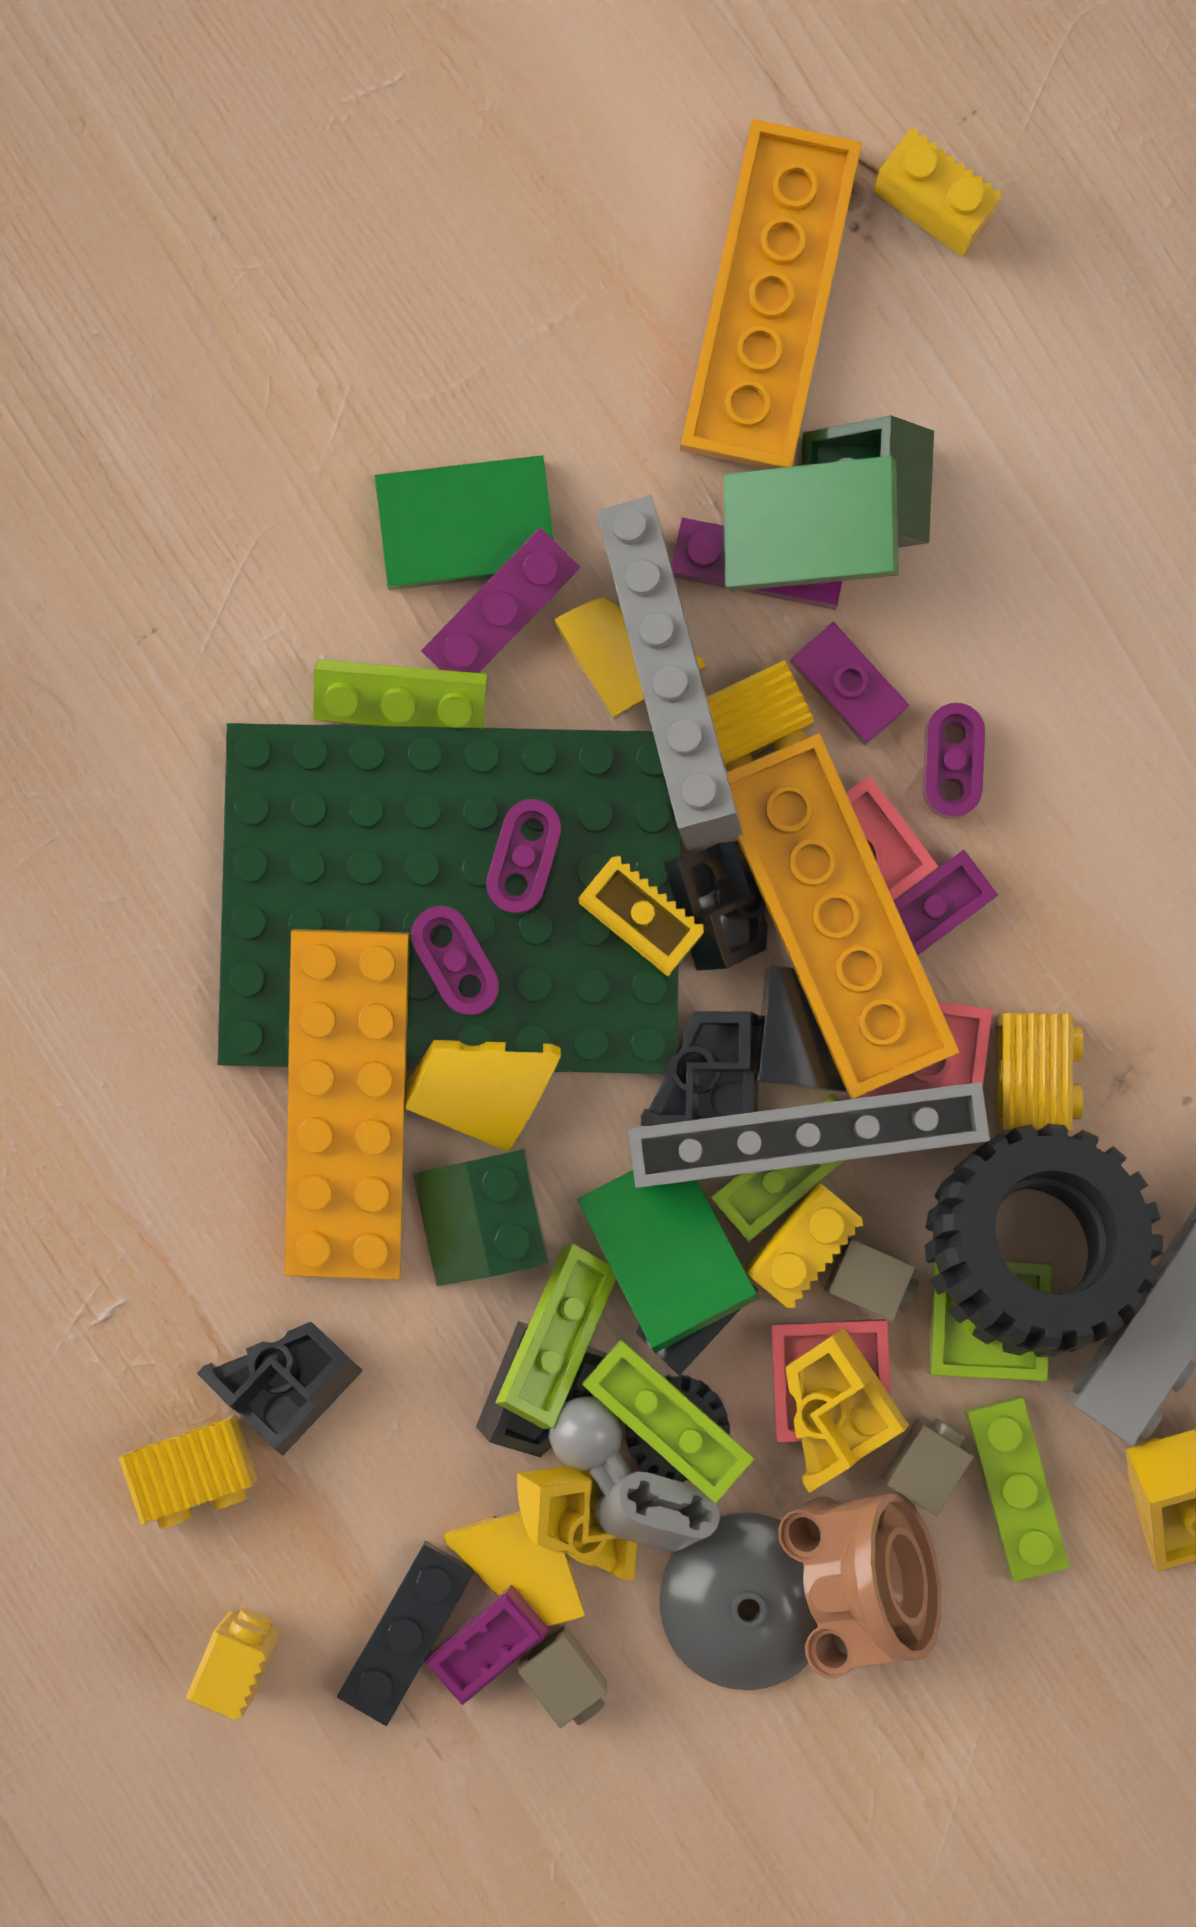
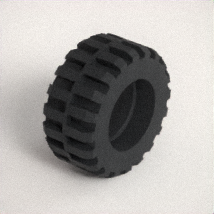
(1100, 1197)

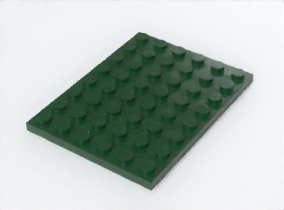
(407, 819)

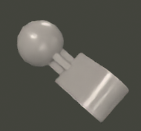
(635, 1504)

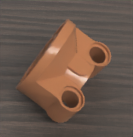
(865, 1581)

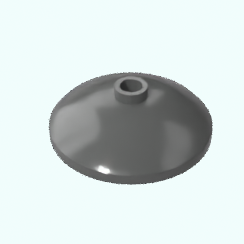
(702, 1600)

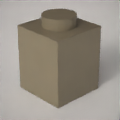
(872, 1280)
(928, 1465)
(564, 1678)

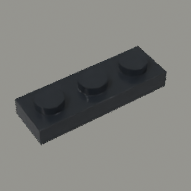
(405, 1633)

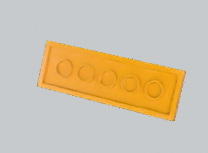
(770, 296)
(837, 918)
(346, 1104)

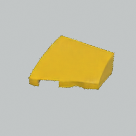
(603, 652)
(480, 1088)
(839, 1408)
(561, 1516)
(506, 1556)

